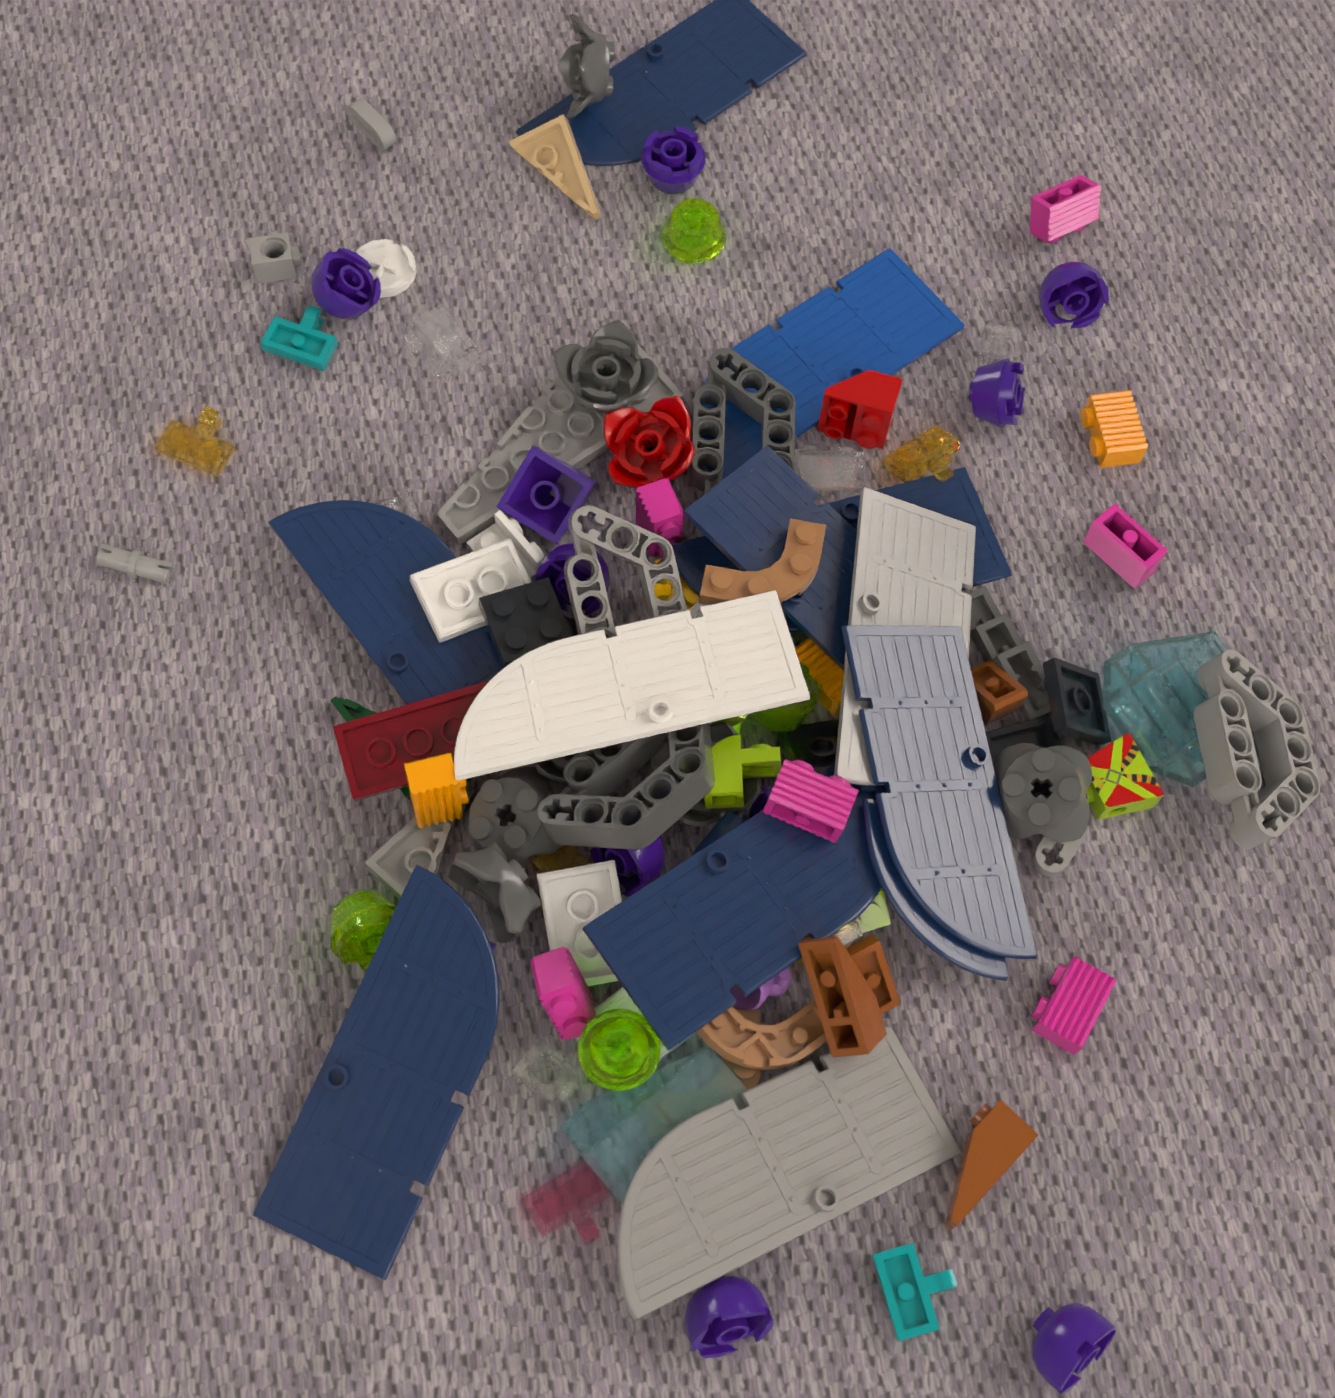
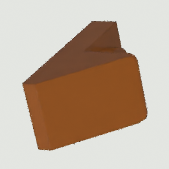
(996, 691)
(874, 968)

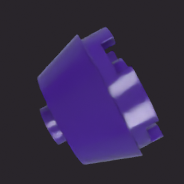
(673, 159)
(997, 392)

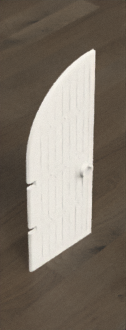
(632, 685)

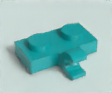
(301, 341)
(909, 1292)

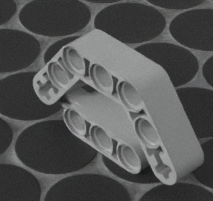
(634, 552)
(1245, 701)

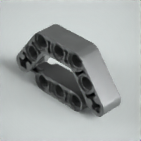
(728, 379)
(592, 819)

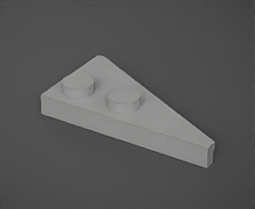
(409, 848)

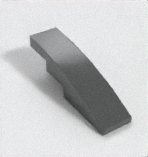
(1002, 645)

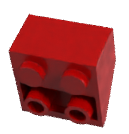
(860, 408)

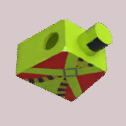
(1121, 780)

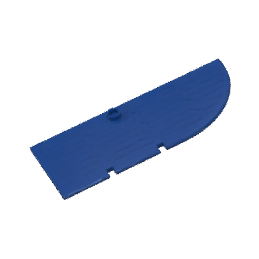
(873, 323)

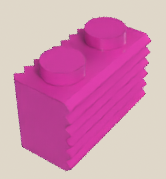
(1064, 208)
(659, 513)
(1125, 546)
(811, 800)
(563, 992)
(1072, 1005)

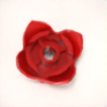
(633, 432)

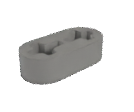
(371, 124)
(1066, 853)

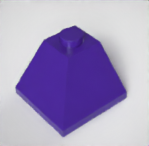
(546, 494)

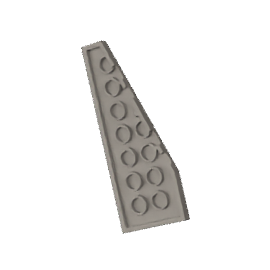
(551, 424)

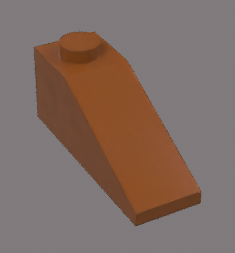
(842, 998)
(987, 1154)

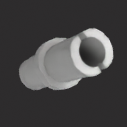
(135, 564)

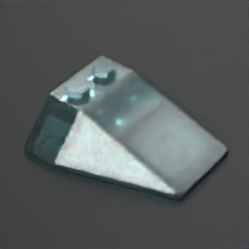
(1153, 696)
(623, 1126)

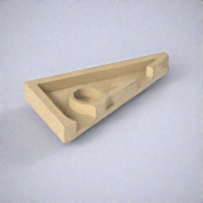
(557, 157)

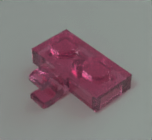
(568, 1199)

